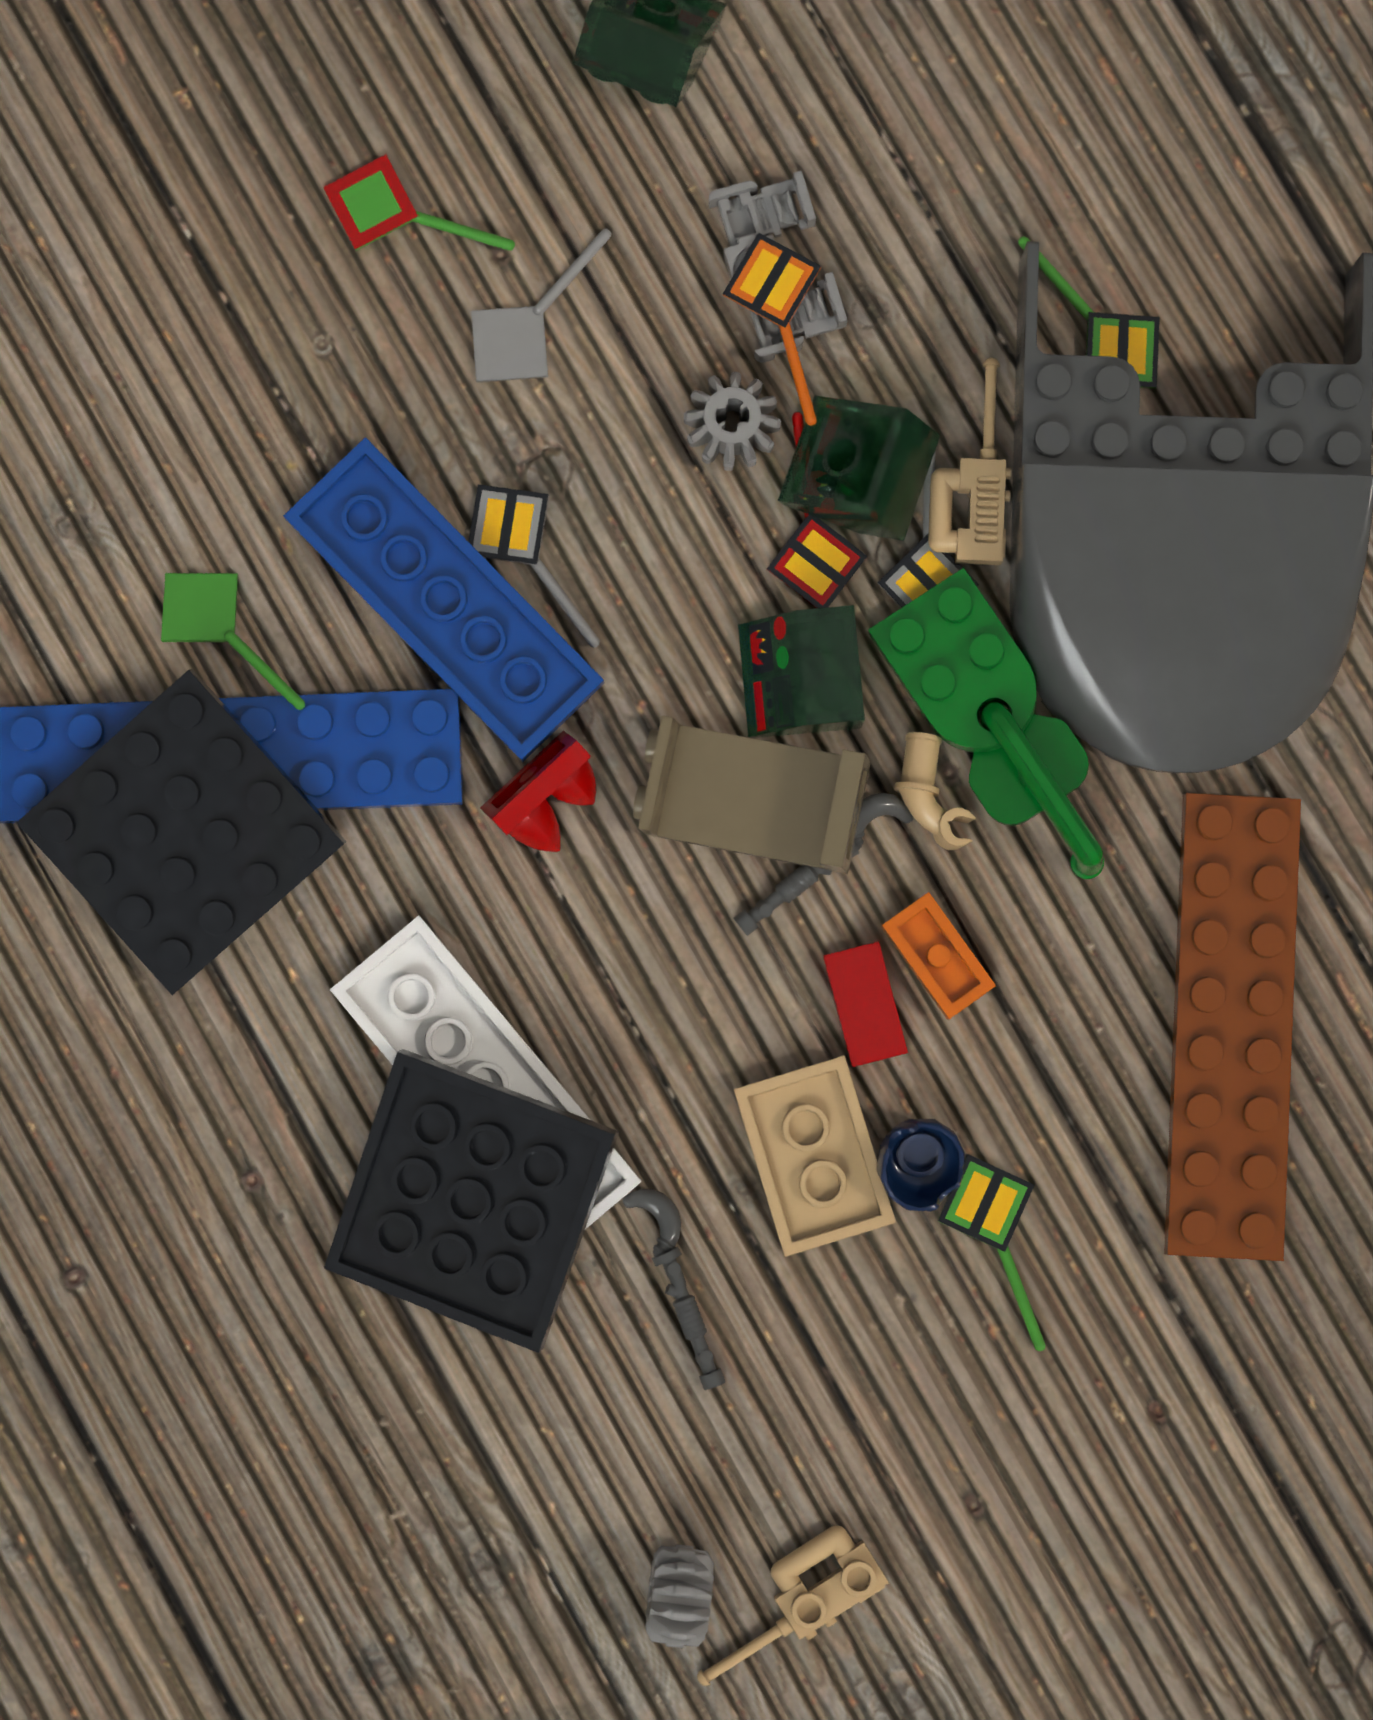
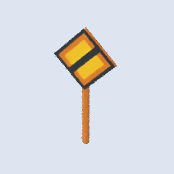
(773, 284)

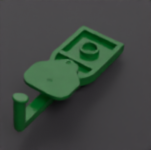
(954, 663)

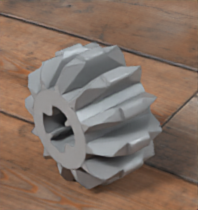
(748, 433)
(679, 1596)

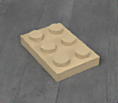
(814, 1156)

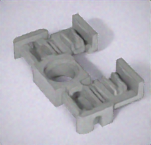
(767, 215)

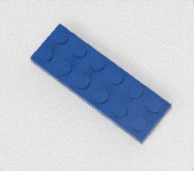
(444, 599)

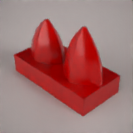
(522, 805)

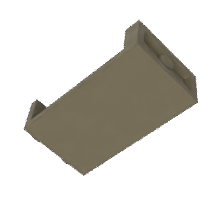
(752, 796)

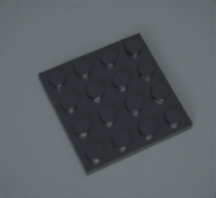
(181, 831)
(471, 1200)

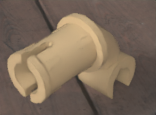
(919, 790)

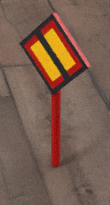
(816, 557)

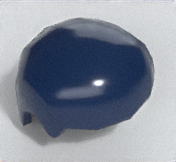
(920, 1163)

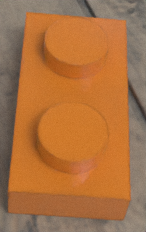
(938, 956)

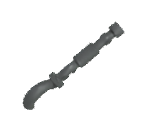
(805, 876)
(666, 1254)

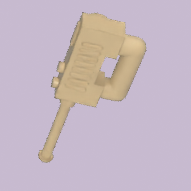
(985, 486)
(821, 1603)

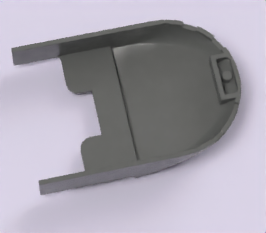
(1188, 570)

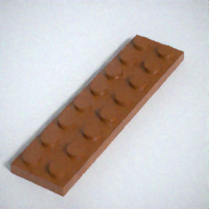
(1232, 1027)

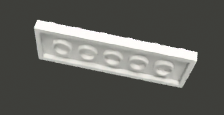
(425, 1002)

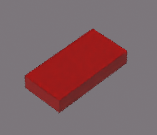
(865, 1004)

